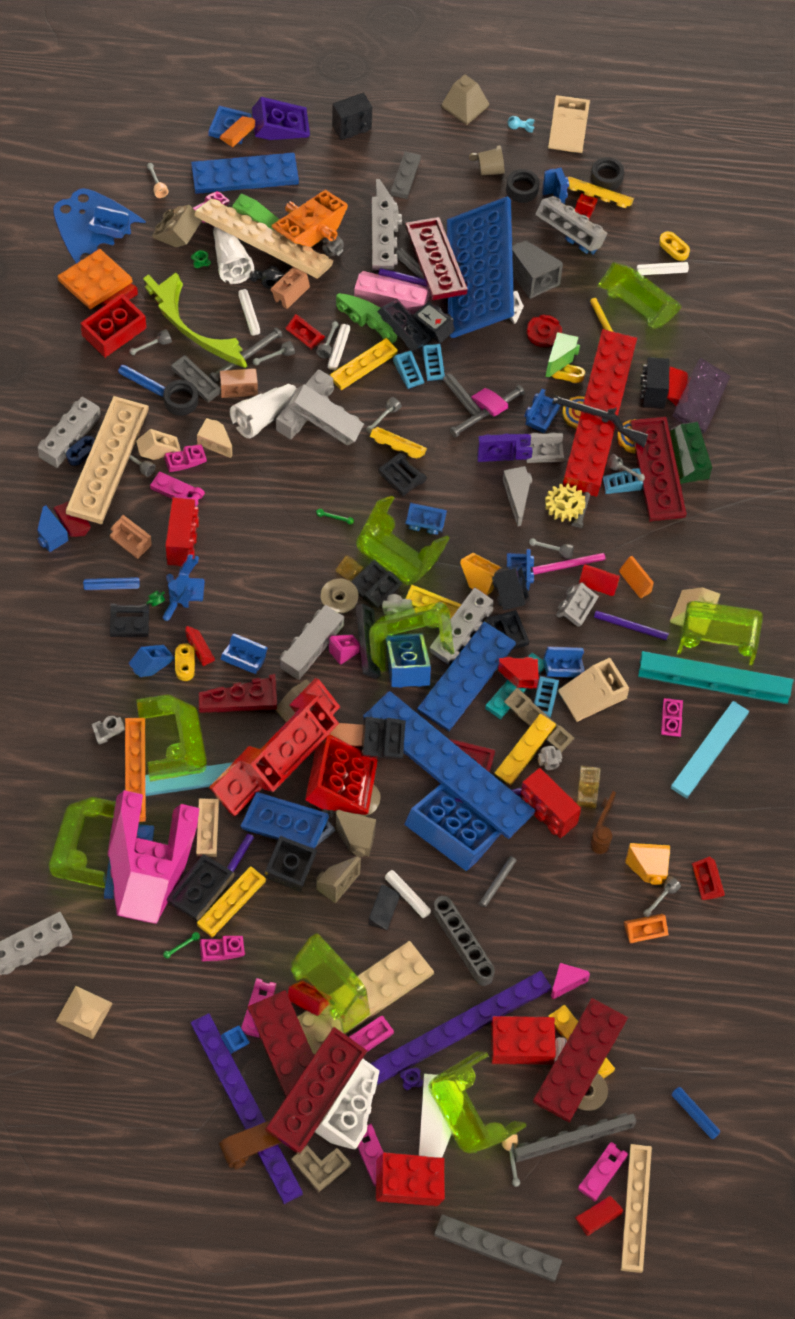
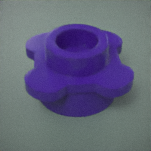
(416, 1082)

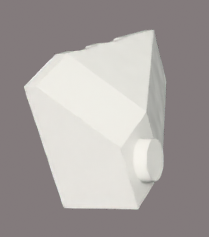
(348, 1116)
(434, 1129)

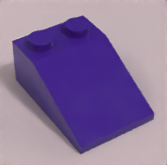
(279, 120)

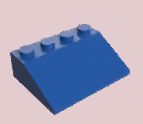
(451, 827)

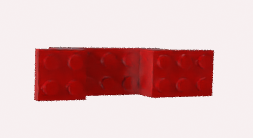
(283, 753)

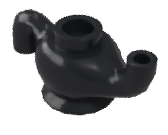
(269, 276)

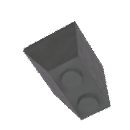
(535, 269)

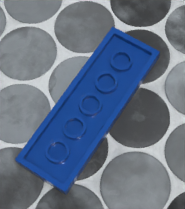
(245, 173)
(466, 676)

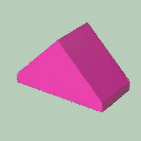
(343, 647)
(568, 979)

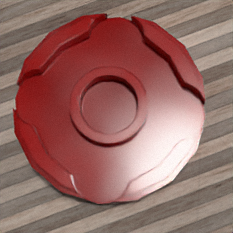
(543, 330)

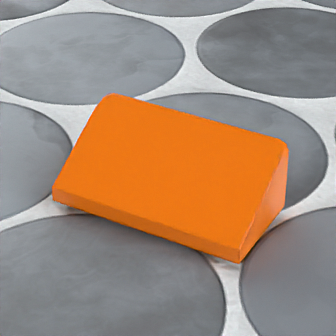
(238, 131)
(636, 577)
(646, 928)

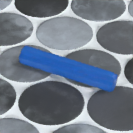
(141, 380)
(111, 583)
(696, 1113)

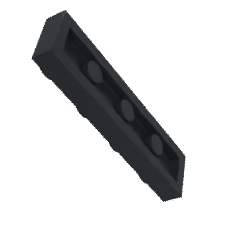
(366, 619)

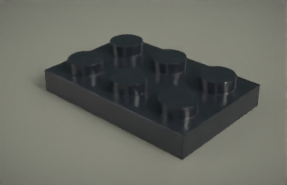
(404, 325)
(200, 887)

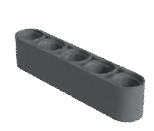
(463, 949)

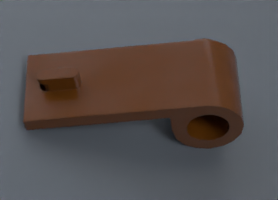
(602, 835)
(247, 1143)

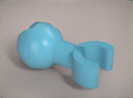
(514, 123)

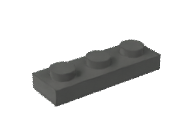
(405, 175)
(189, 371)

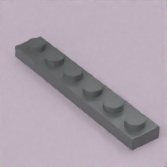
(566, 1139)
(498, 1248)

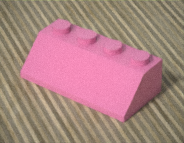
(383, 290)

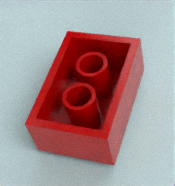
(113, 325)
(181, 531)
(550, 803)
(523, 1040)
(410, 1179)

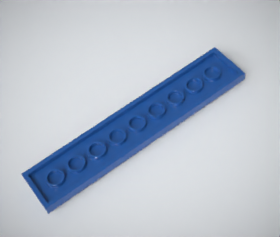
(456, 769)

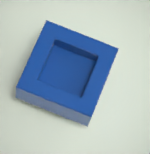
(234, 1039)

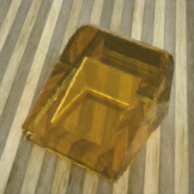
(349, 568)

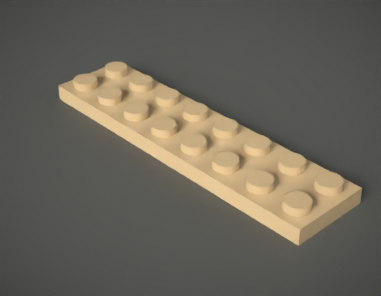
(263, 238)
(107, 460)
(384, 985)

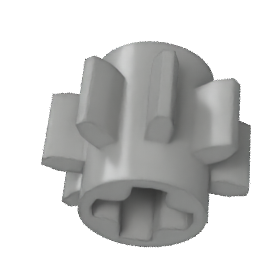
(549, 757)

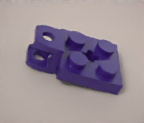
(504, 447)

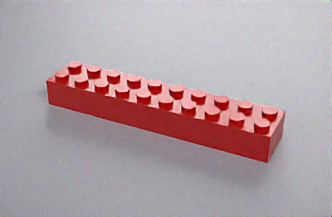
(603, 392)

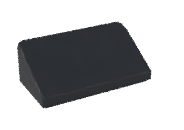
(384, 908)

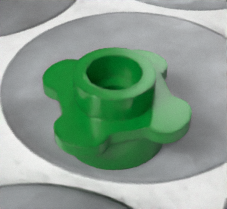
(200, 259)
(156, 598)

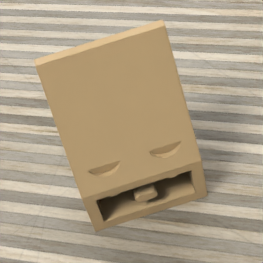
(569, 124)
(594, 690)

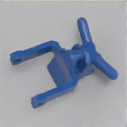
(184, 588)

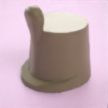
(489, 161)

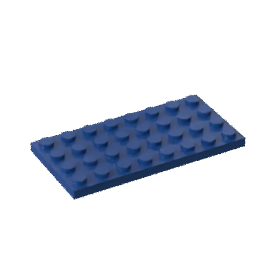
(484, 255)

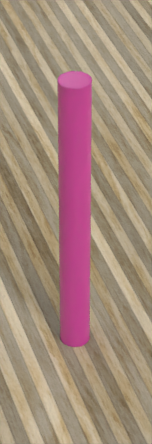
(568, 563)

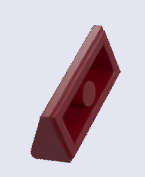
(74, 525)

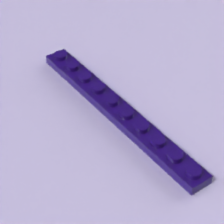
(461, 1026)
(244, 1105)

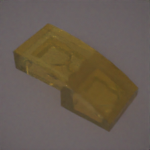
(588, 786)

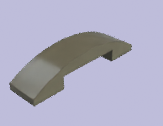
(528, 712)

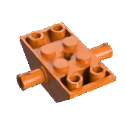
(312, 220)

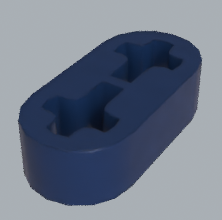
(80, 450)

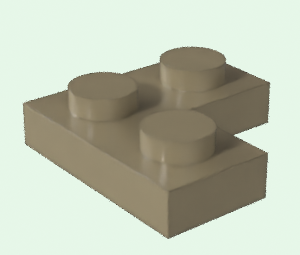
(320, 1172)

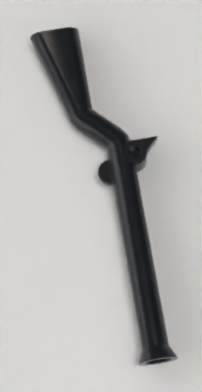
(636, 436)

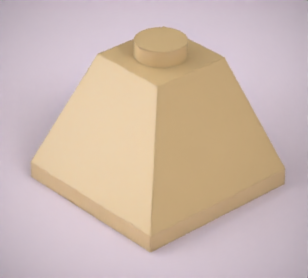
(686, 596)
(84, 1012)

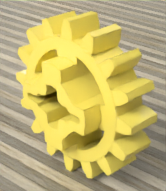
(567, 502)

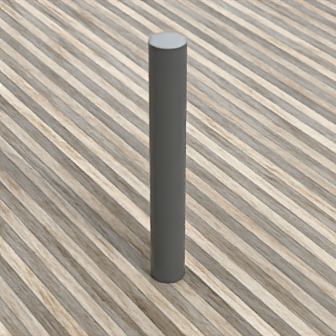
(497, 882)

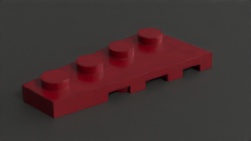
(241, 697)

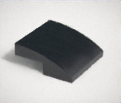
(376, 584)
(383, 738)

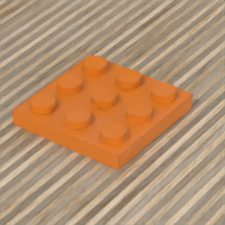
(94, 279)

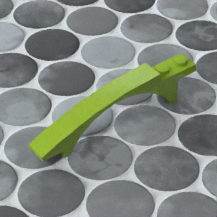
(167, 297)

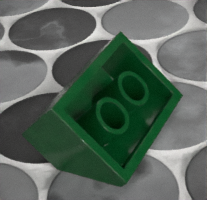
(690, 453)

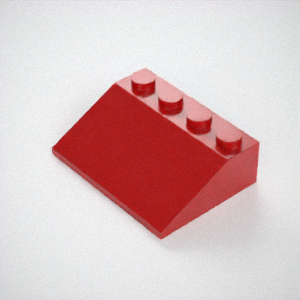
(341, 777)

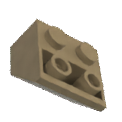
(177, 226)

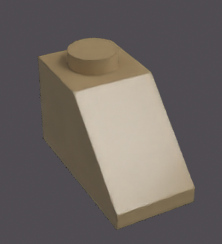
(214, 437)
(156, 444)

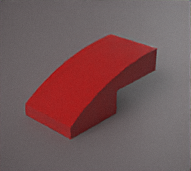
(586, 205)

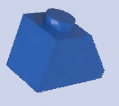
(50, 531)
(150, 660)

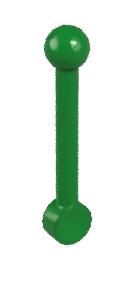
(320, 513)
(195, 936)

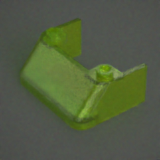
(640, 293)
(392, 553)
(429, 615)
(721, 625)
(183, 757)
(66, 860)
(333, 980)
(460, 1114)

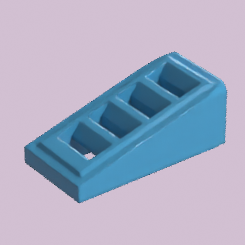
(435, 348)
(408, 356)
(624, 487)
(547, 682)

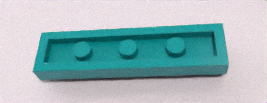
(496, 704)

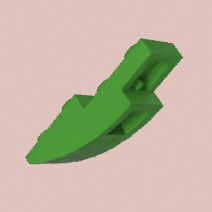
(364, 312)

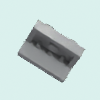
(546, 447)

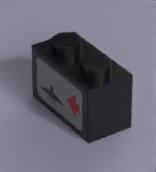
(435, 321)

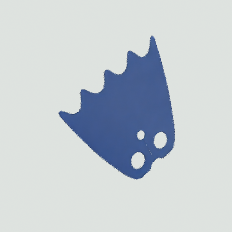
(74, 225)

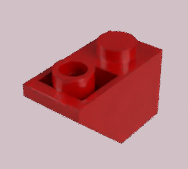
(520, 672)

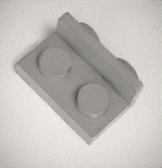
(577, 604)

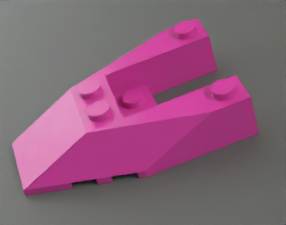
(145, 869)

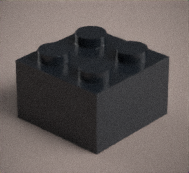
(352, 116)
(655, 382)
(511, 587)
(290, 863)

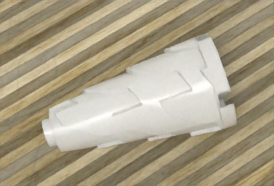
(231, 258)
(260, 410)

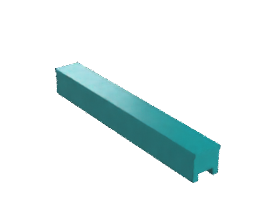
(715, 677)

